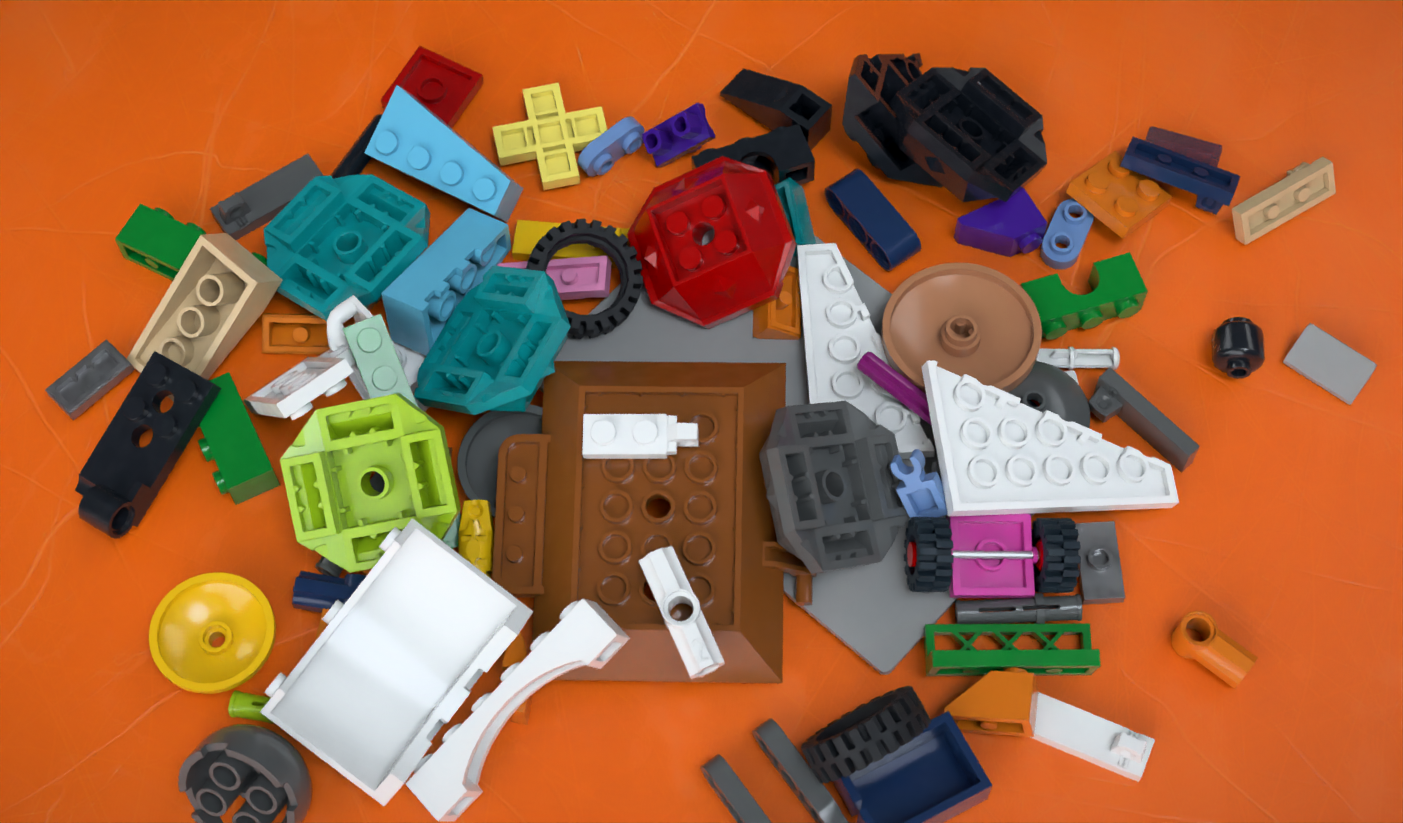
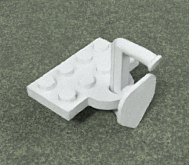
(313, 376)

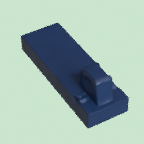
(1210, 183)

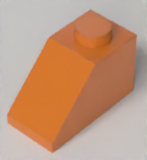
(998, 704)

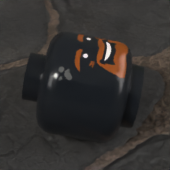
(1238, 347)

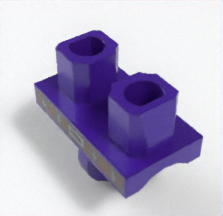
(678, 135)

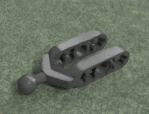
(789, 765)

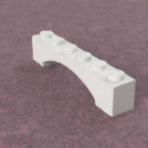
(450, 776)

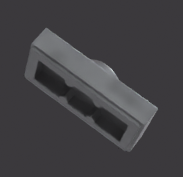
(89, 379)
(1100, 564)

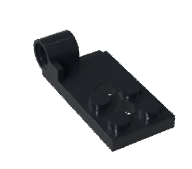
(121, 476)

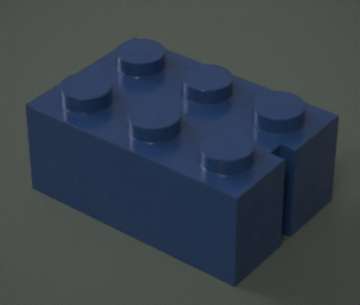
(919, 782)

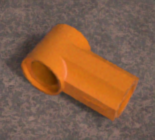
(1216, 651)

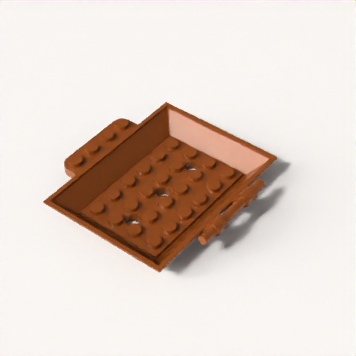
(583, 524)

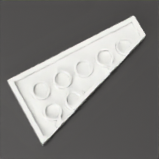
(836, 338)

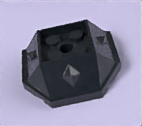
(970, 132)

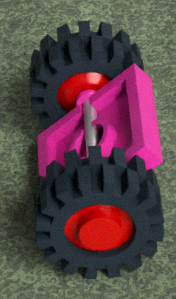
(991, 555)

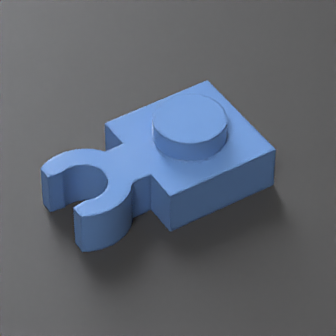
(919, 492)

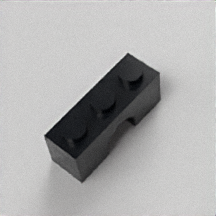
(781, 153)

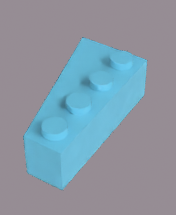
(435, 283)

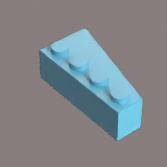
(432, 152)

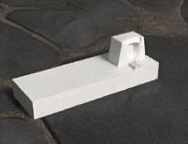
(1091, 737)

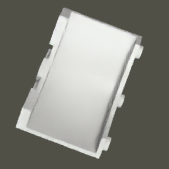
(395, 661)

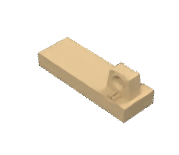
(1284, 200)

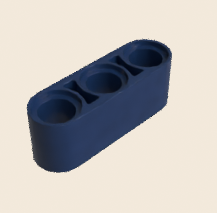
(872, 219)

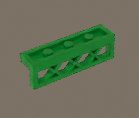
(980, 662)

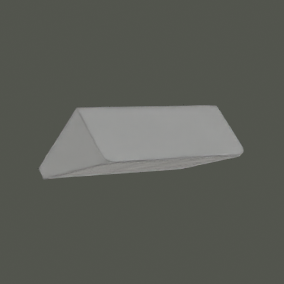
(1330, 363)

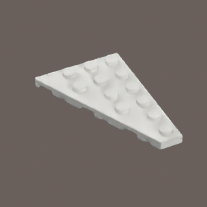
(1025, 461)

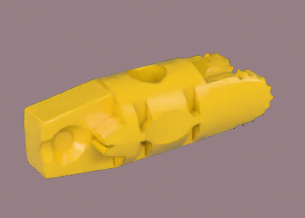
(477, 535)

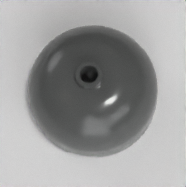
(248, 764)

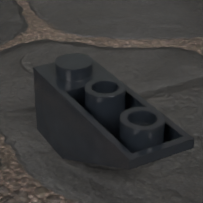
(780, 104)

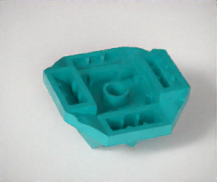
(344, 241)
(496, 344)

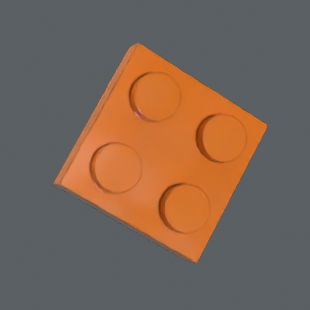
(1118, 195)

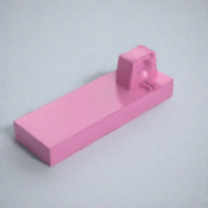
(577, 276)

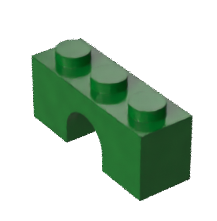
(1116, 293)

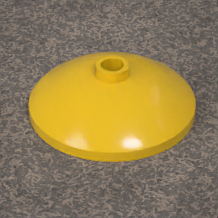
(197, 615)

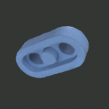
(610, 146)
(1067, 231)

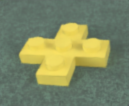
(549, 136)

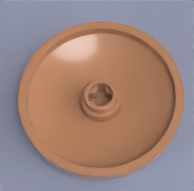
(965, 321)

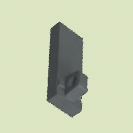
(264, 199)
(1119, 398)

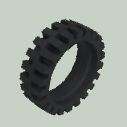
(617, 249)
(866, 734)

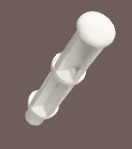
(1080, 358)

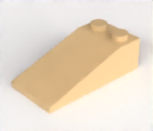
(207, 306)

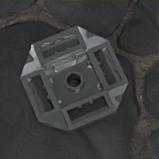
(832, 485)

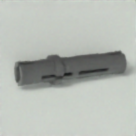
(1019, 610)

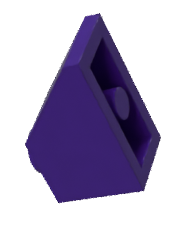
(1003, 226)

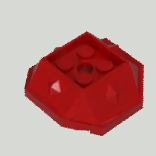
(741, 263)

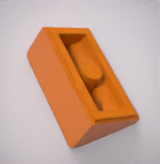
(782, 316)
(294, 334)

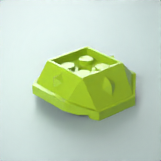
(331, 472)

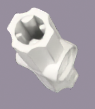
(692, 635)

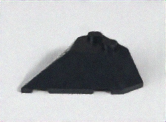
(872, 120)

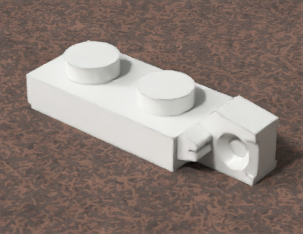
(635, 436)

